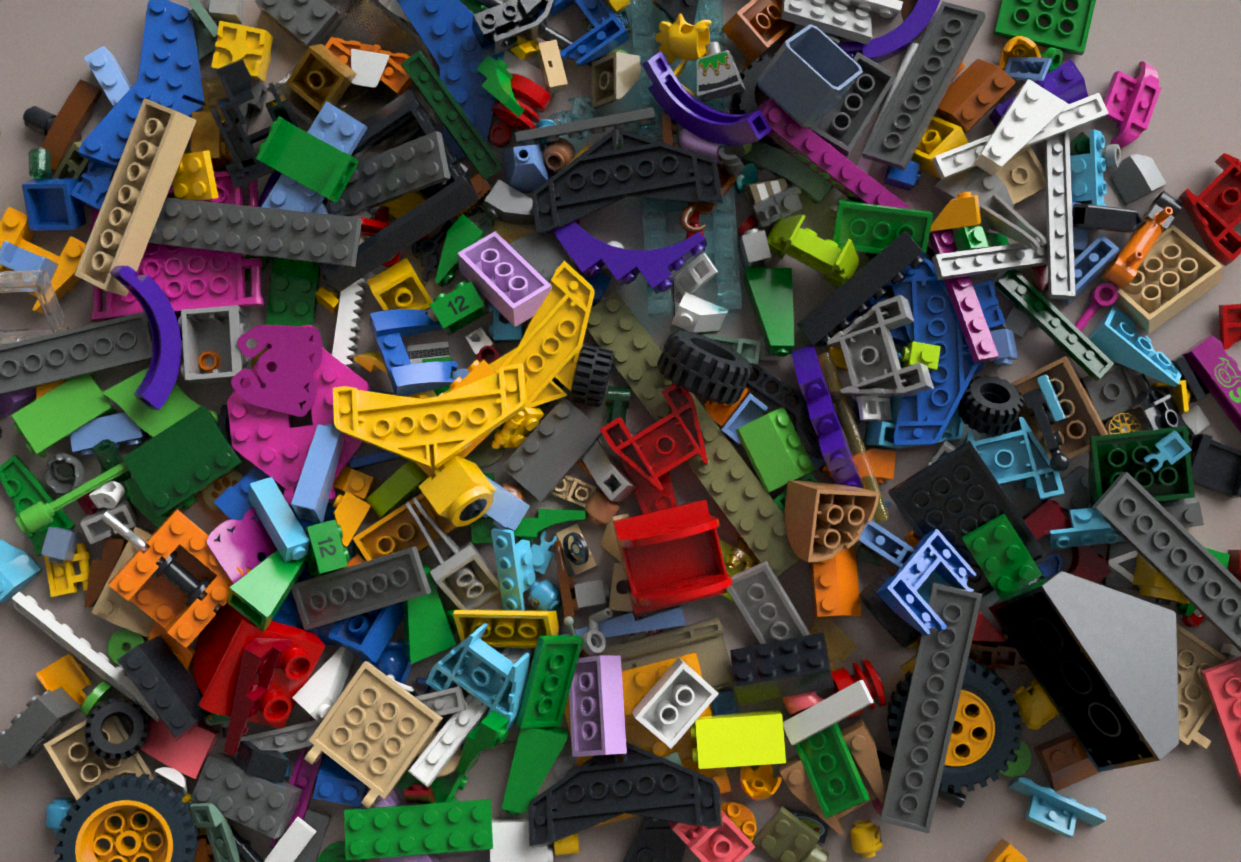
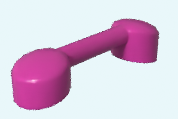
(1098, 300)

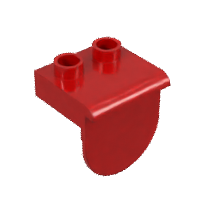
(219, 662)

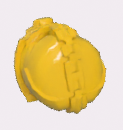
(1034, 707)

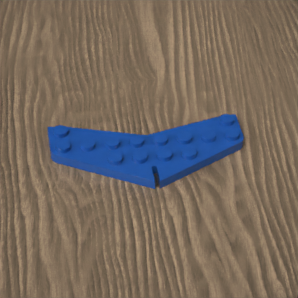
(450, 39)
(166, 76)
(927, 414)

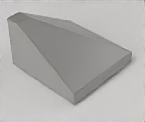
(1195, 420)

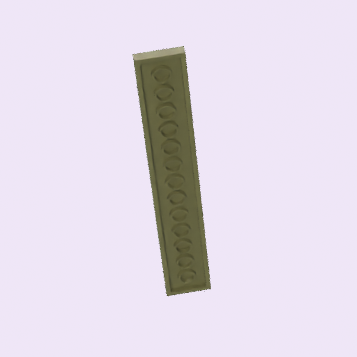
(726, 474)

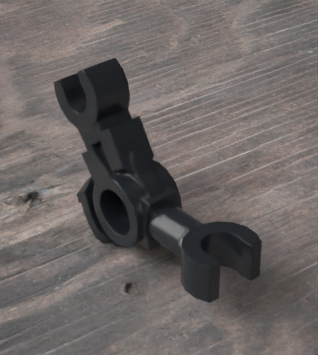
(428, 249)

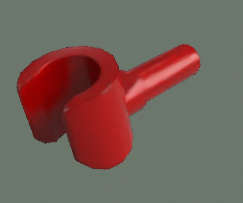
(1192, 620)

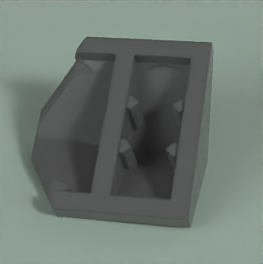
(1137, 178)

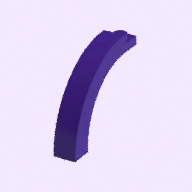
(898, 39)
(696, 116)
(165, 336)

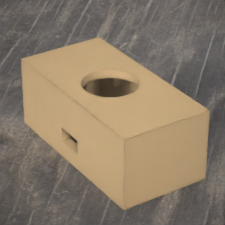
(551, 66)
(619, 601)

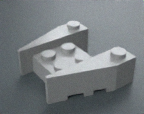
(873, 356)

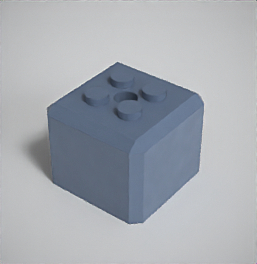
(808, 76)

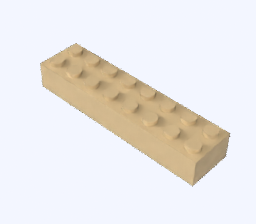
(135, 195)

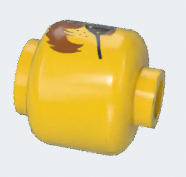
(866, 838)

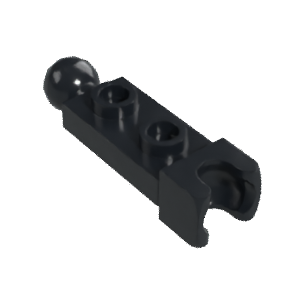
(1037, 406)

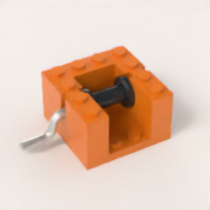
(173, 576)

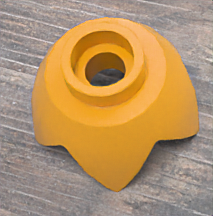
(1018, 47)
(760, 782)

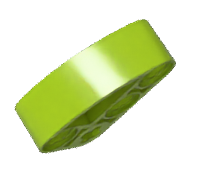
(397, 489)

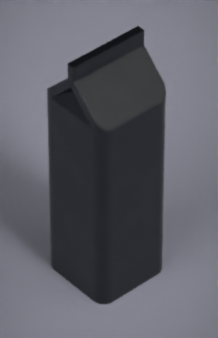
(1106, 218)

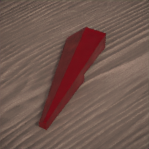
(254, 679)

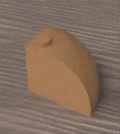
(826, 517)

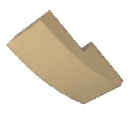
(574, 491)

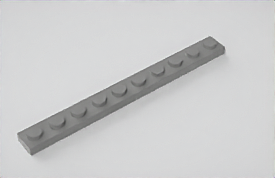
(298, 735)

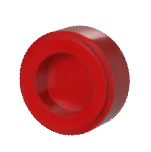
(500, 134)
(747, 225)

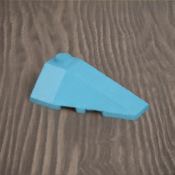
(1124, 345)
(16, 570)

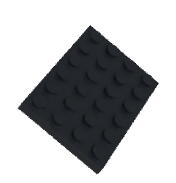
(957, 498)

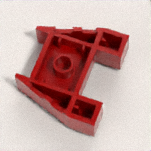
(1218, 210)
(663, 443)

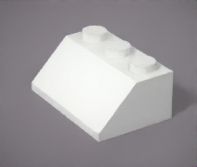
(674, 703)

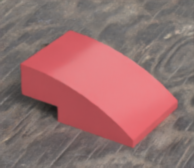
(186, 754)
(716, 844)

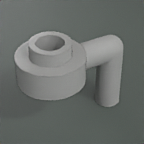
(594, 640)

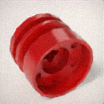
(530, 97)
(868, 674)

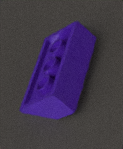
(1063, 82)

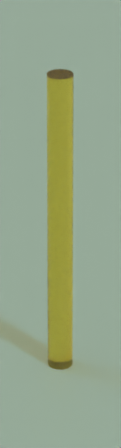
(851, 432)

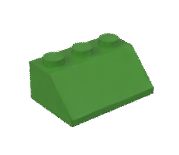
(775, 449)

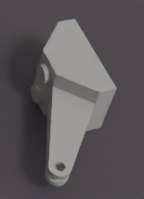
(994, 205)
(463, 573)

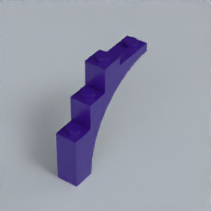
(625, 264)
(824, 417)

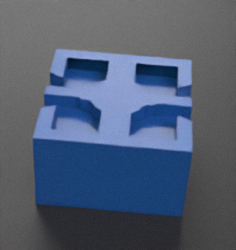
(94, 185)
(51, 205)
(989, 304)

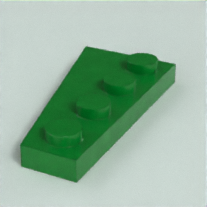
(26, 491)

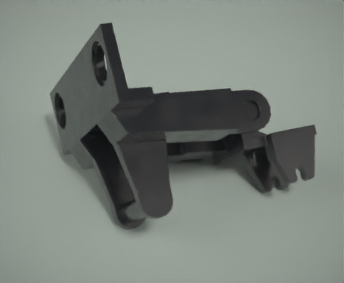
(235, 82)

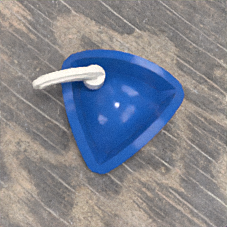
(394, 663)

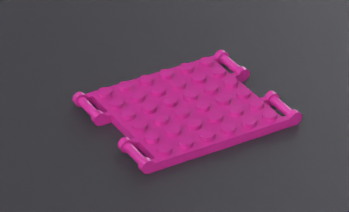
(191, 275)

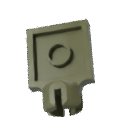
(790, 839)

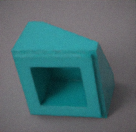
(748, 176)

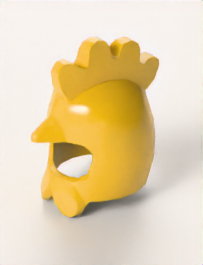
(683, 39)

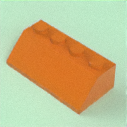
(835, 586)

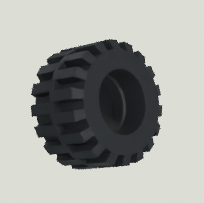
(591, 375)
(990, 405)
(110, 708)

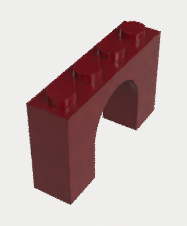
(1085, 561)

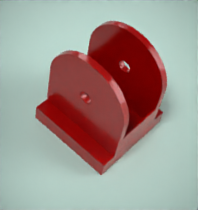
(671, 556)

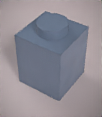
(60, 544)

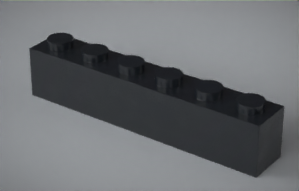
(862, 289)

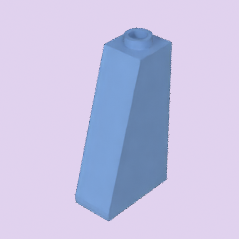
(318, 474)

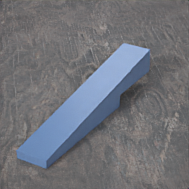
(627, 624)

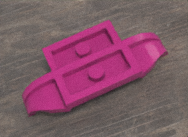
(1132, 102)

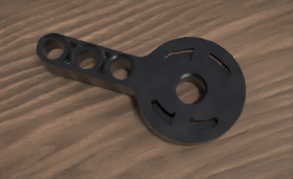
(799, 411)

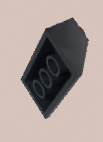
(165, 685)

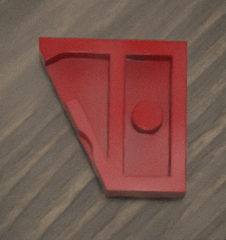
(1230, 324)

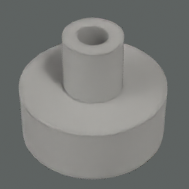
(1112, 155)

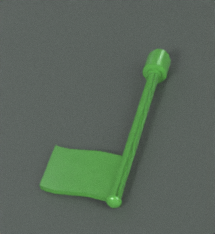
(151, 421)

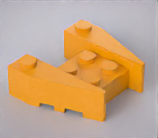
(16, 230)

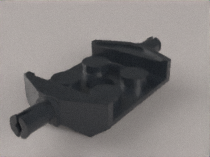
(1157, 406)

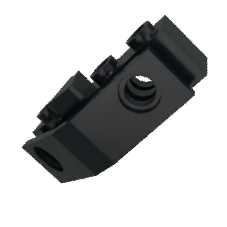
(505, 23)

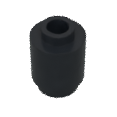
(38, 119)

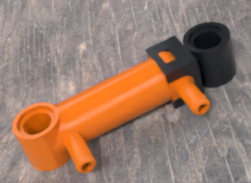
(1158, 219)

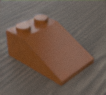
(757, 27)

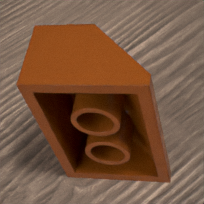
(974, 94)
(1064, 761)

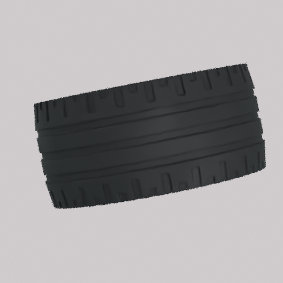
(889, 620)

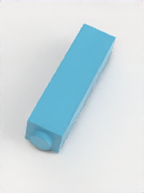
(278, 519)

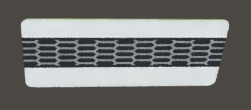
(427, 351)

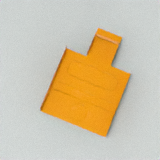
(66, 674)

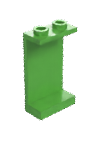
(61, 413)

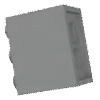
(216, 331)

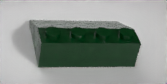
(1125, 453)
(182, 461)

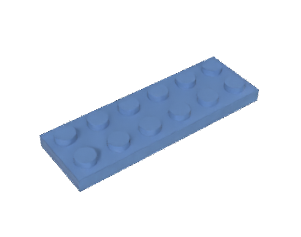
(334, 129)

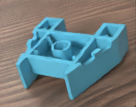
(1018, 458)
(484, 675)

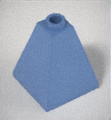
(525, 167)

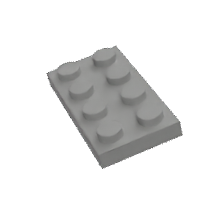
(830, 18)
(766, 605)

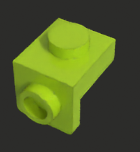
(921, 353)

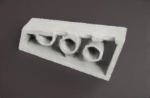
(1023, 120)

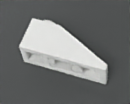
(325, 685)

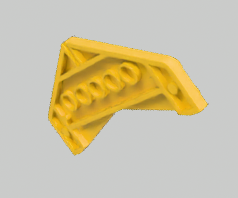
(553, 338)
(443, 422)

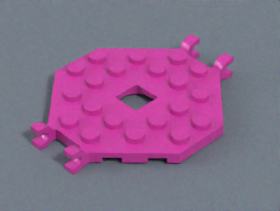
(266, 434)

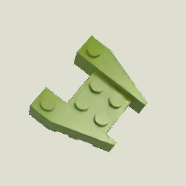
(805, 246)

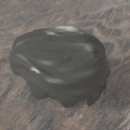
(64, 473)

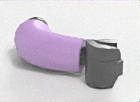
(721, 154)

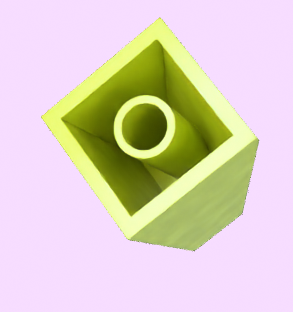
(739, 739)

